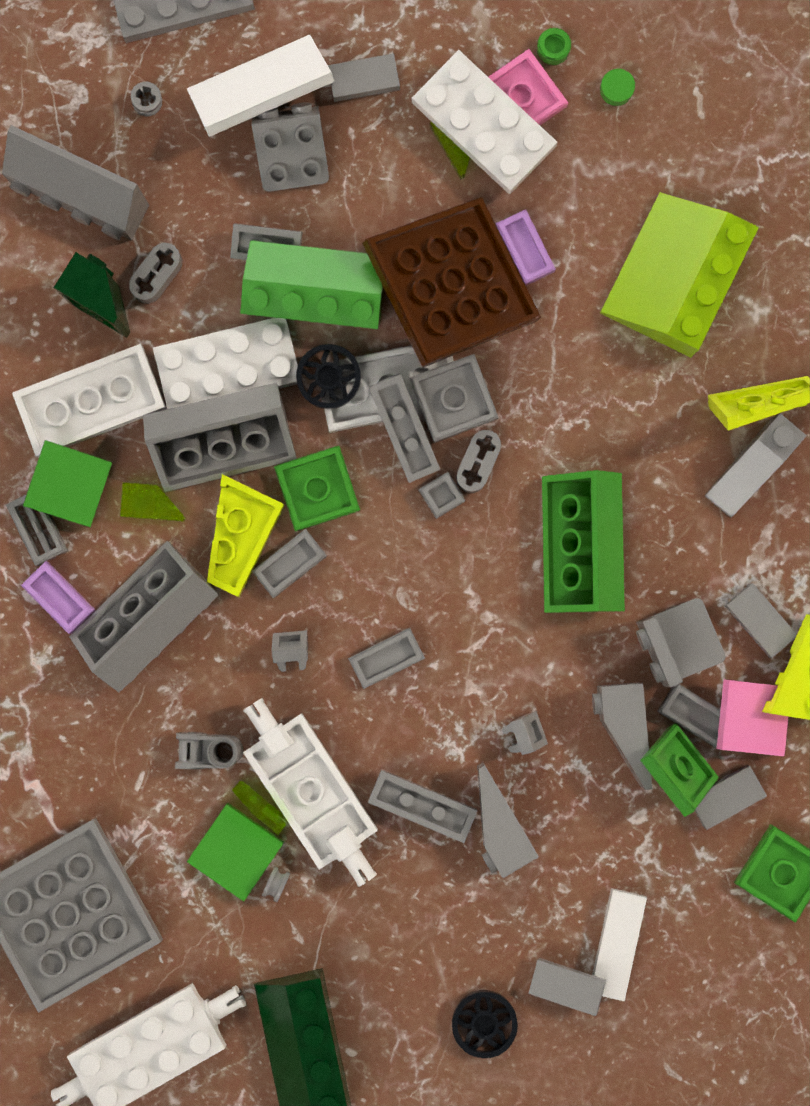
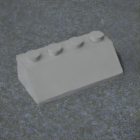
(73, 184)
(219, 437)
(142, 617)

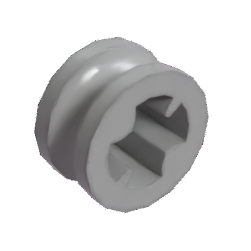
(140, 89)
(275, 884)

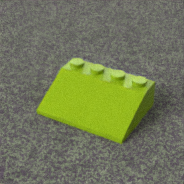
(679, 272)

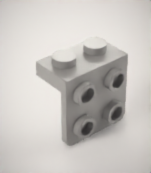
(290, 147)
(680, 642)

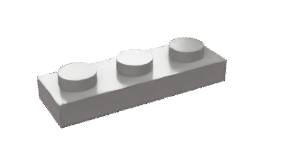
(404, 428)
(422, 806)

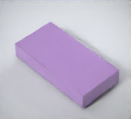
(525, 247)
(58, 597)

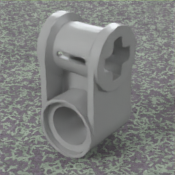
(200, 750)

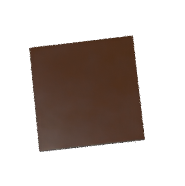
(451, 281)

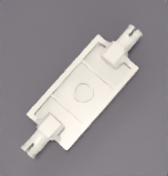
(310, 791)
(148, 1049)

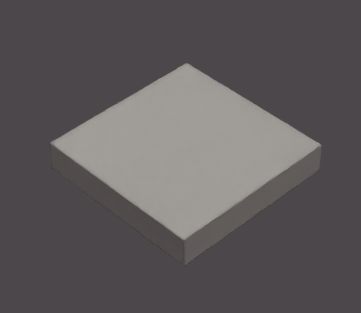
(454, 398)

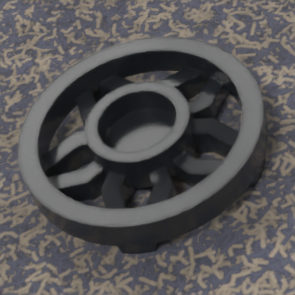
(328, 376)
(484, 1024)

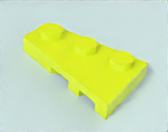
(758, 402)
(240, 534)
(793, 688)

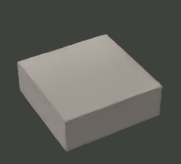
(441, 495)

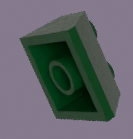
(92, 289)

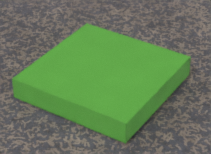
(67, 483)
(317, 488)
(679, 769)
(235, 852)
(778, 873)

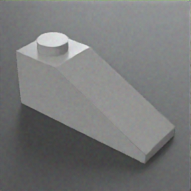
(755, 464)
(624, 718)
(501, 832)

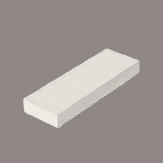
(619, 941)

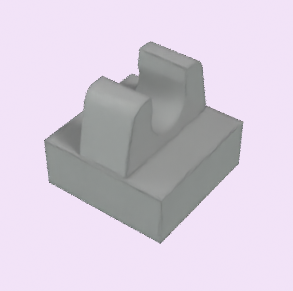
(289, 648)
(527, 733)

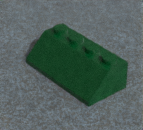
(302, 1040)

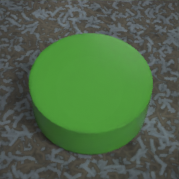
(553, 46)
(617, 87)

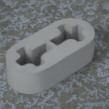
(149, 268)
(471, 457)

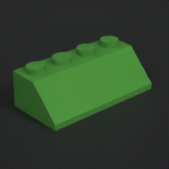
(311, 285)
(583, 542)

